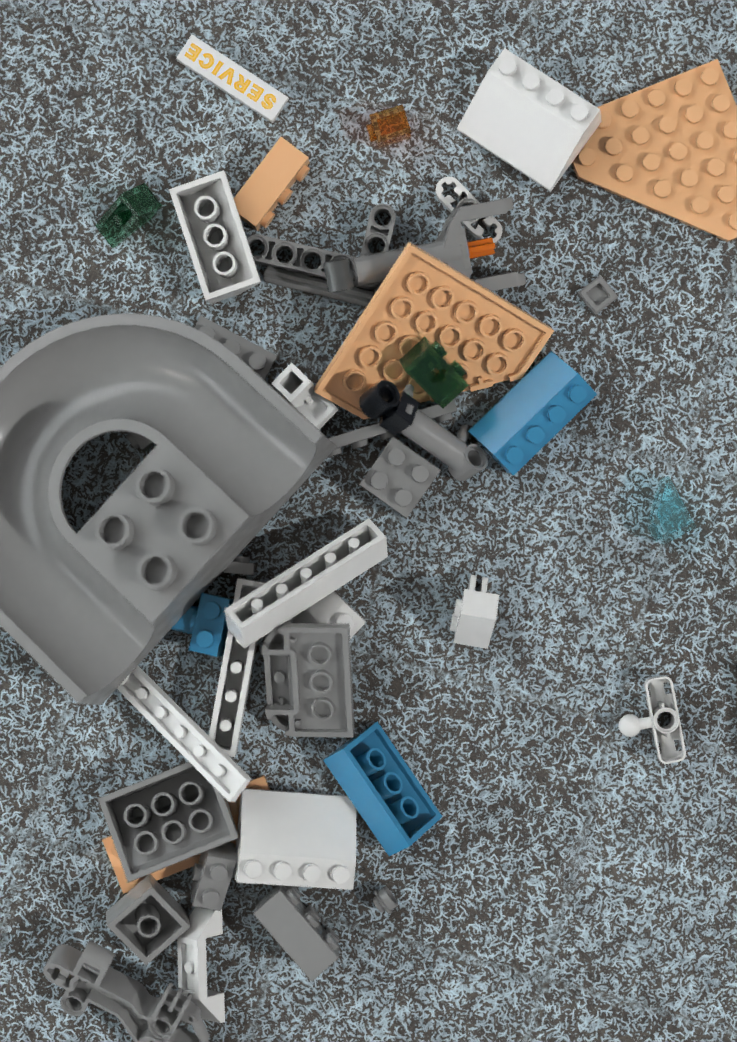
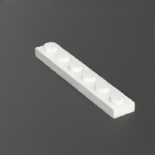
(184, 734)

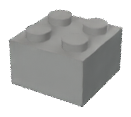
(399, 477)
(147, 919)

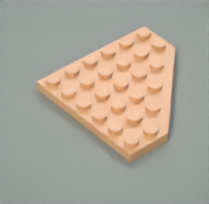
(671, 150)
(435, 302)

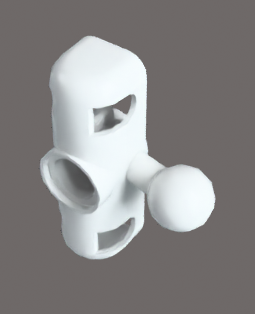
(658, 702)

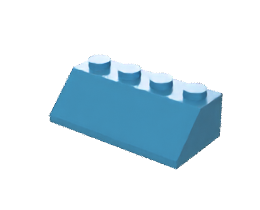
(532, 413)
(383, 789)

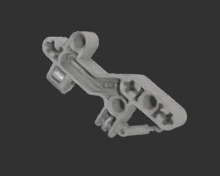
(146, 1018)

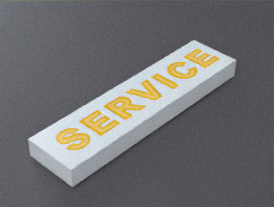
(232, 78)

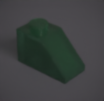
(128, 214)

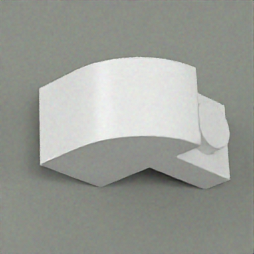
(301, 395)

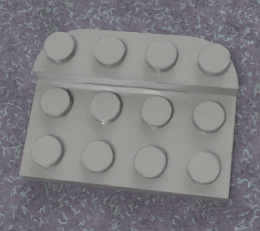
(309, 679)

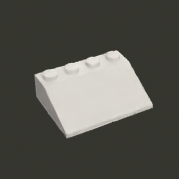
(529, 120)
(296, 839)

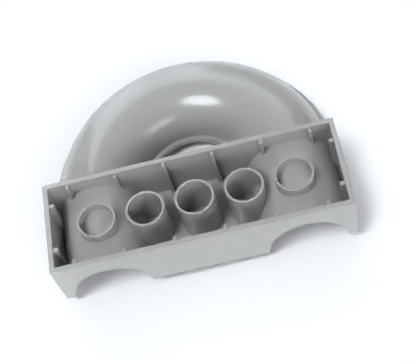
(219, 473)

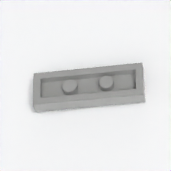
(252, 354)

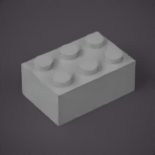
(298, 930)

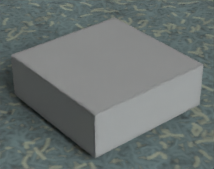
(597, 295)

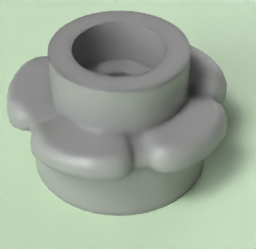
(384, 900)

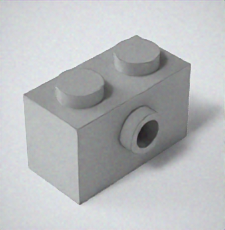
(212, 876)

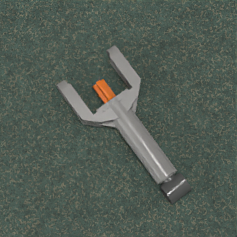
(449, 248)

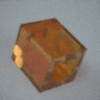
(388, 126)

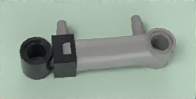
(401, 415)

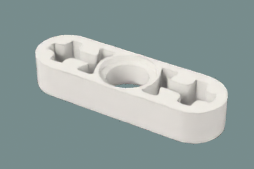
(470, 199)

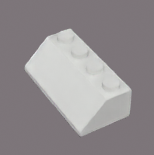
(215, 237)

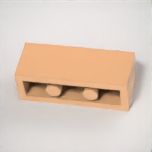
(271, 184)

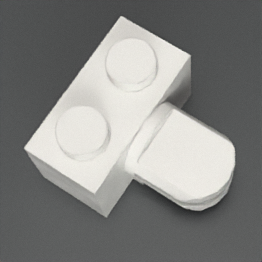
(475, 615)

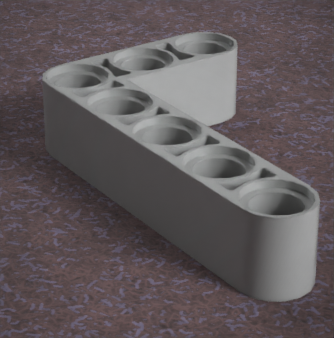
(301, 252)

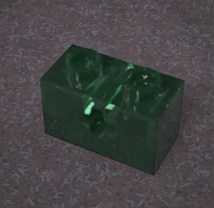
(442, 385)

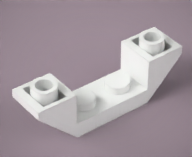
(193, 963)

